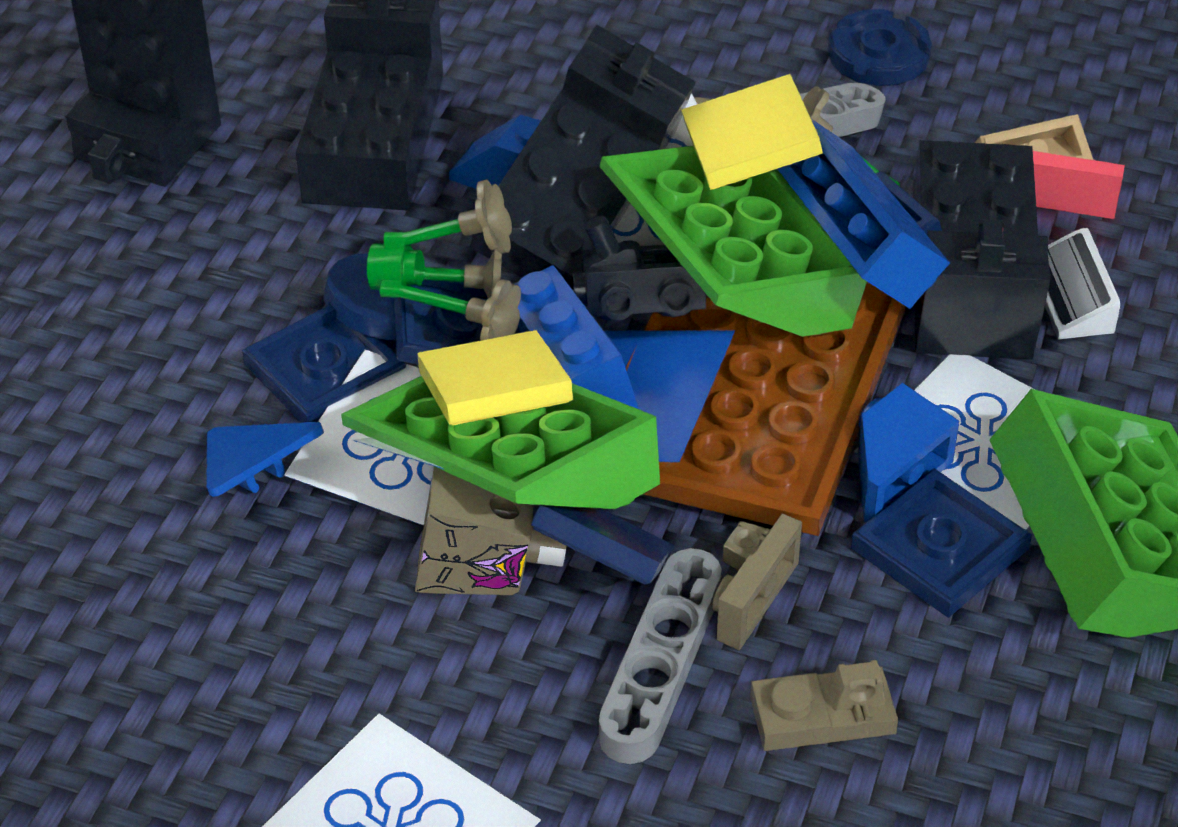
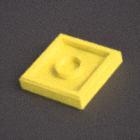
(751, 132)
(494, 377)

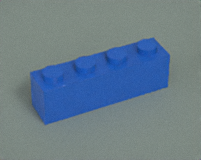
(866, 220)

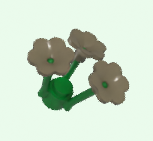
(397, 267)

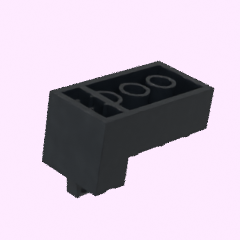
(147, 86)
(372, 104)
(609, 105)
(998, 266)

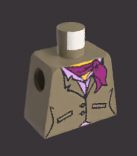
(478, 541)

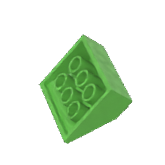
(744, 242)
(554, 455)
(1100, 506)

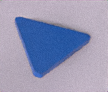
(243, 451)

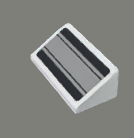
(1080, 290)

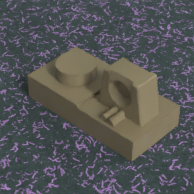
(763, 565)
(823, 707)

